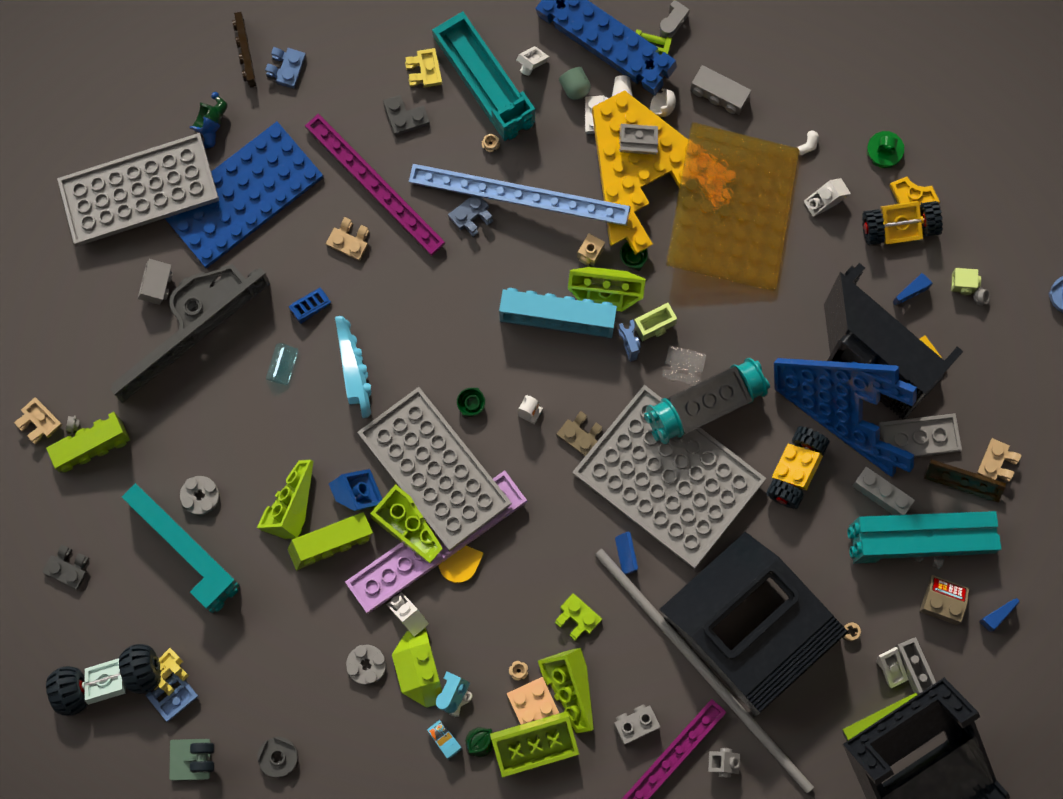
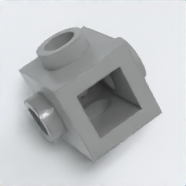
(724, 762)

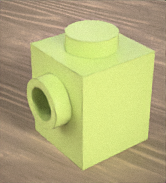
(965, 280)

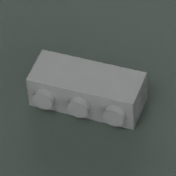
(720, 90)
(883, 492)
(915, 665)

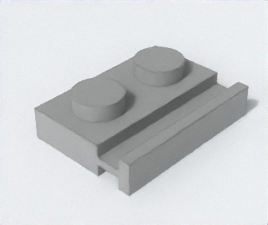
(638, 139)

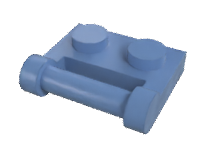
(176, 702)

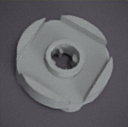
(190, 501)
(376, 659)

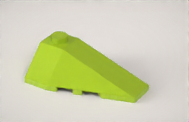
(288, 511)
(403, 520)

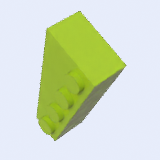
(88, 443)
(329, 540)

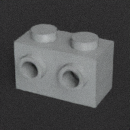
(155, 281)
(637, 724)

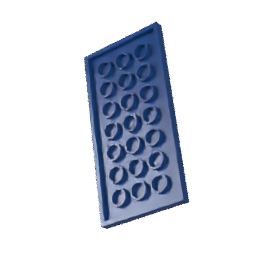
(251, 191)

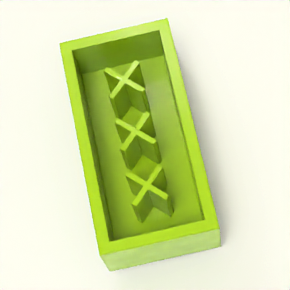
(534, 744)

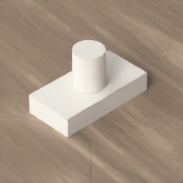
(531, 59)

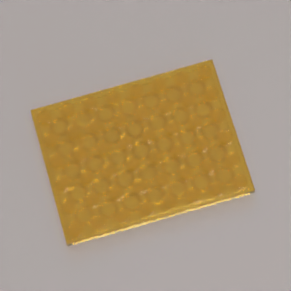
(733, 207)

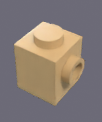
(590, 250)

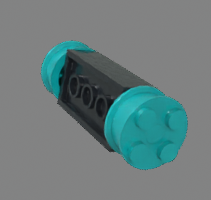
(707, 400)

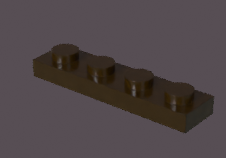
(245, 56)
(964, 480)

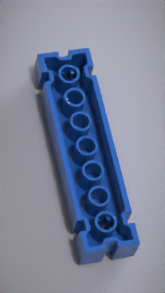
(609, 41)

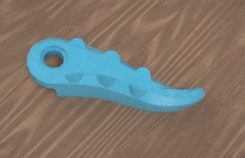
(354, 371)

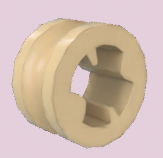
(853, 626)

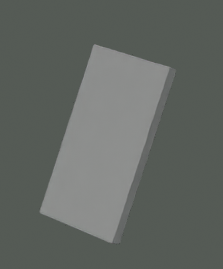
(923, 435)

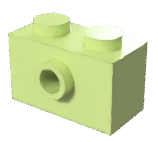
(655, 322)

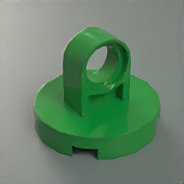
(885, 149)

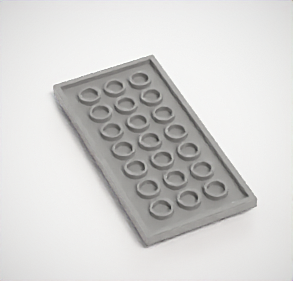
(137, 189)
(434, 468)

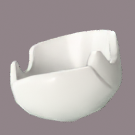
(663, 103)

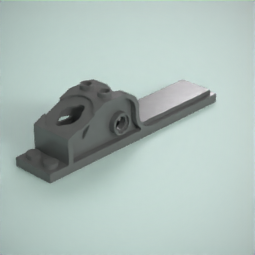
(199, 312)

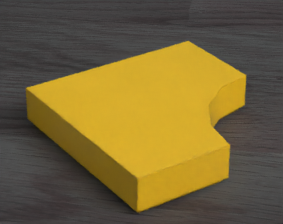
(906, 192)

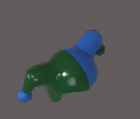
(209, 120)

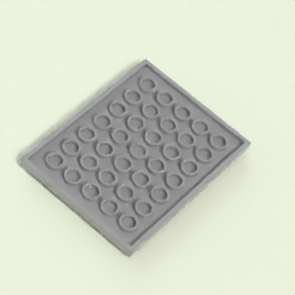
(673, 491)

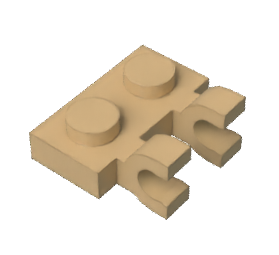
(348, 244)
(41, 418)
(994, 458)

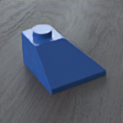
(356, 490)

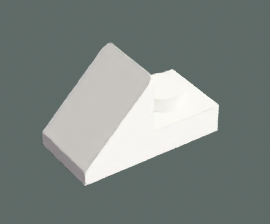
(892, 667)

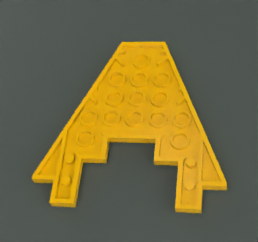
(627, 173)

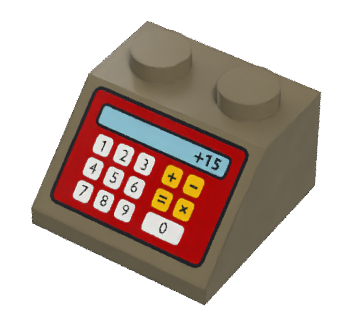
(945, 600)

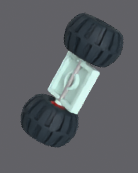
(72, 691)

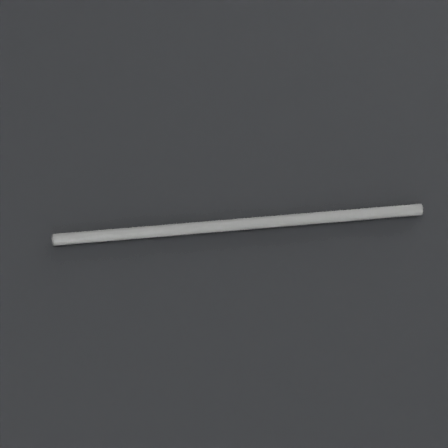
(704, 671)

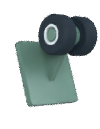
(191, 759)

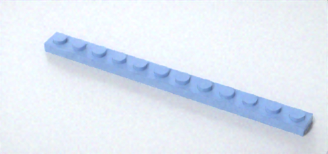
(520, 194)

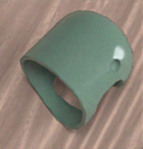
(575, 83)

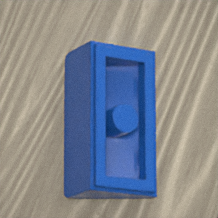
(626, 553)

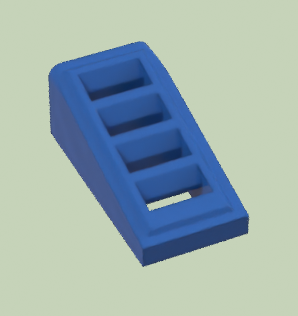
(918, 286)
(306, 299)
(995, 618)

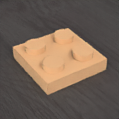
(532, 701)

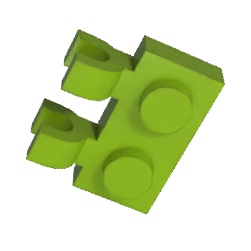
(580, 614)

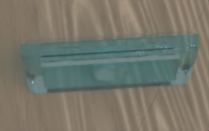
(282, 363)

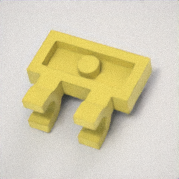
(429, 68)
(168, 664)

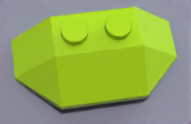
(606, 285)
(417, 669)

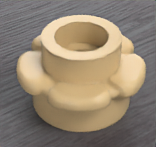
(490, 138)
(518, 665)

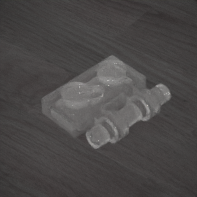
(685, 360)

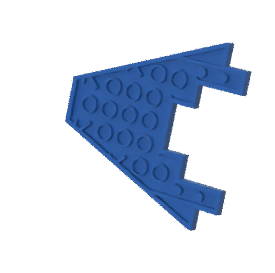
(835, 397)

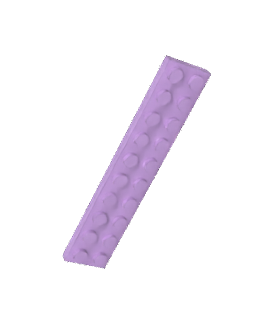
(403, 566)

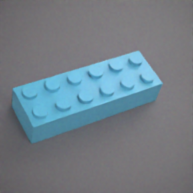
(557, 313)

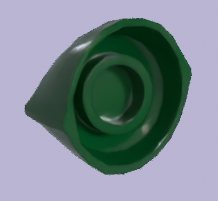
(633, 260)
(470, 402)
(479, 742)

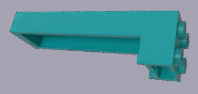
(484, 76)
(923, 535)
(217, 583)

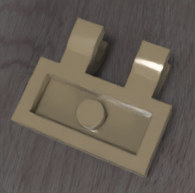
(578, 438)

